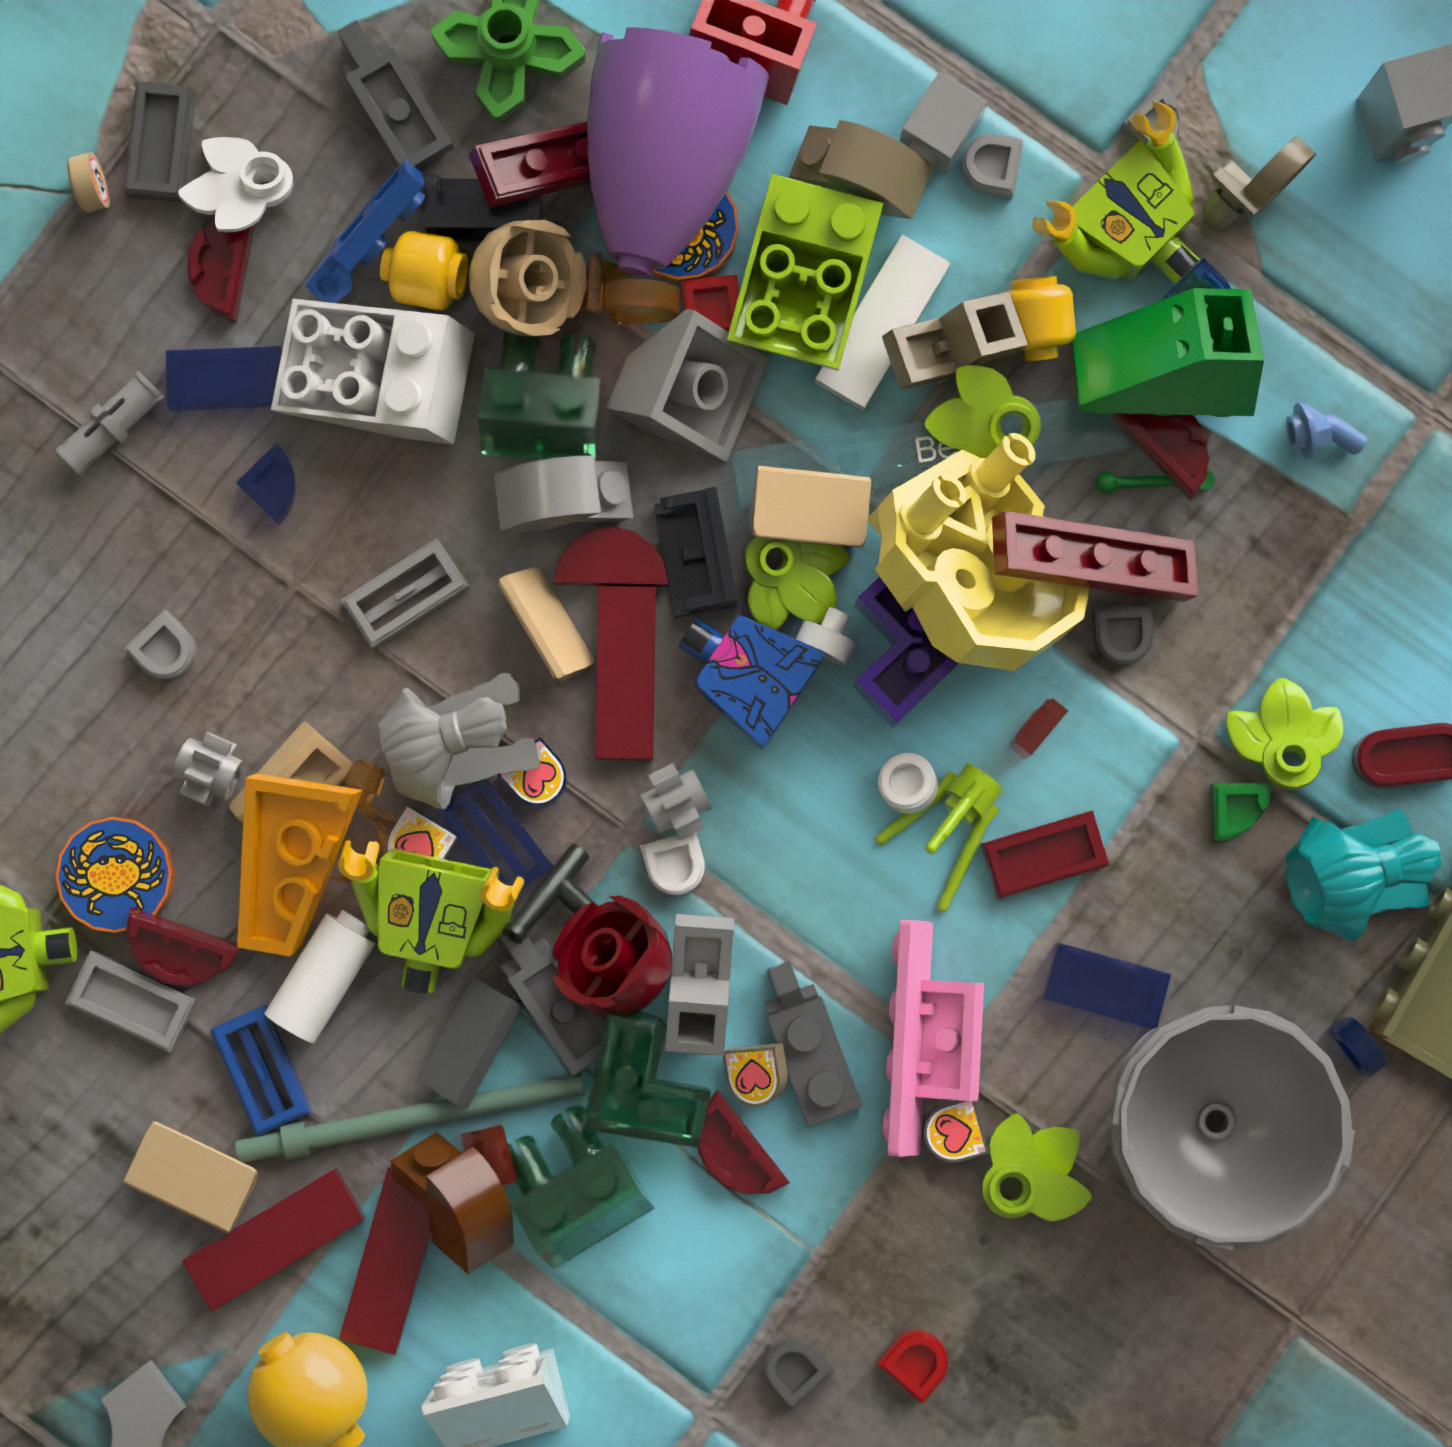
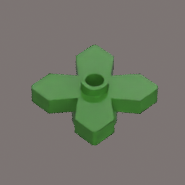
(532, 48)

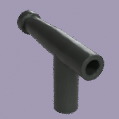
(555, 885)

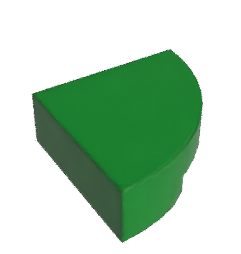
(1236, 807)

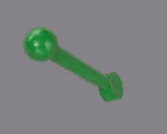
(1108, 482)

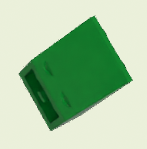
(1173, 357)

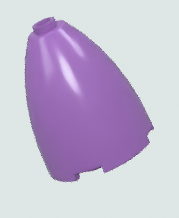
(665, 139)

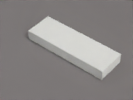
(891, 302)

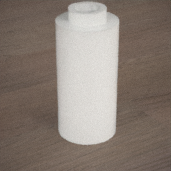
(321, 975)

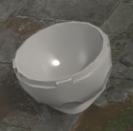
(1280, 1136)

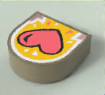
(756, 1072)

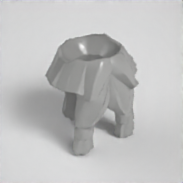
(452, 741)

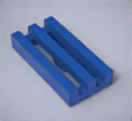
(281, 1058)

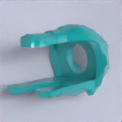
(1353, 873)

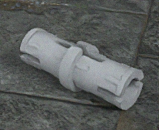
(109, 423)

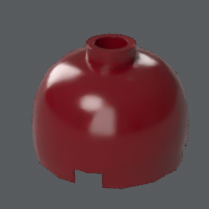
(612, 957)

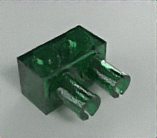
(541, 412)
(580, 1204)

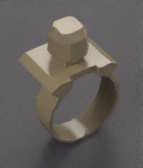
(1255, 193)

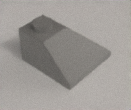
(689, 385)

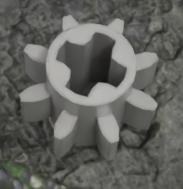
(207, 769)
(676, 801)

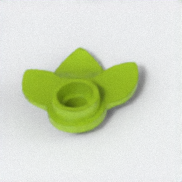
(976, 416)
(795, 587)
(1285, 726)
(1041, 1167)

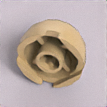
(528, 277)

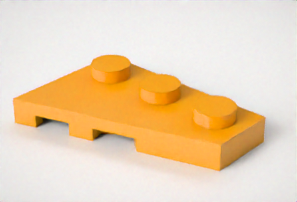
(287, 857)

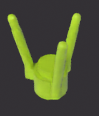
(969, 797)

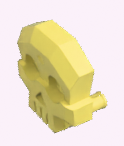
(942, 560)

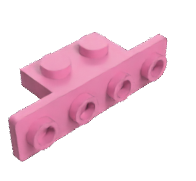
(933, 1040)

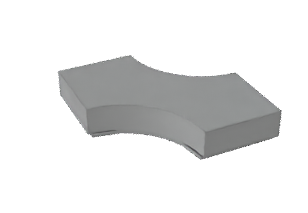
(142, 1409)

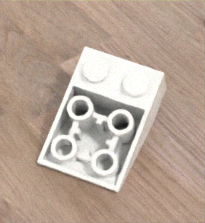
(374, 369)
(498, 1401)

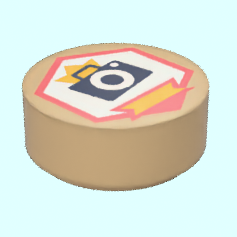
(88, 182)

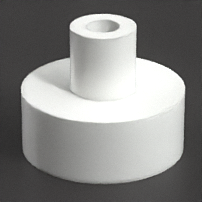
(829, 637)

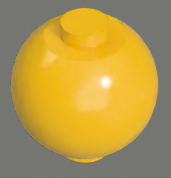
(308, 1392)

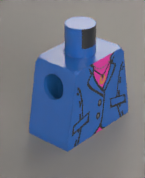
(751, 673)

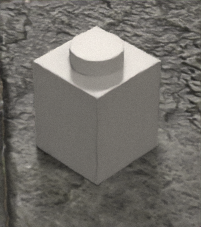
(943, 122)

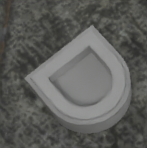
(992, 164)
(163, 648)

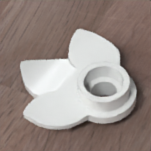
(233, 183)

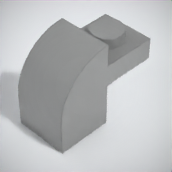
(562, 492)
(699, 984)

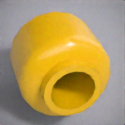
(425, 270)
(1044, 314)

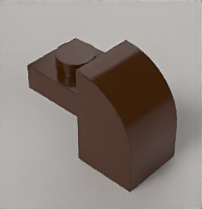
(464, 1200)

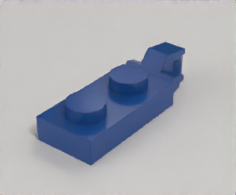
(364, 235)

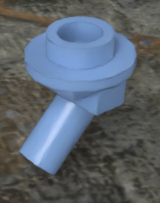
(1312, 430)

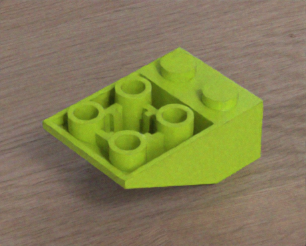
(805, 272)

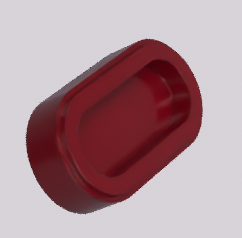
(1405, 756)

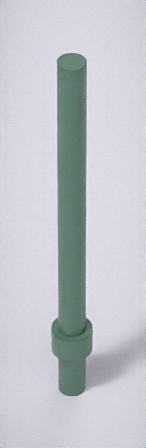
(298, 1140)

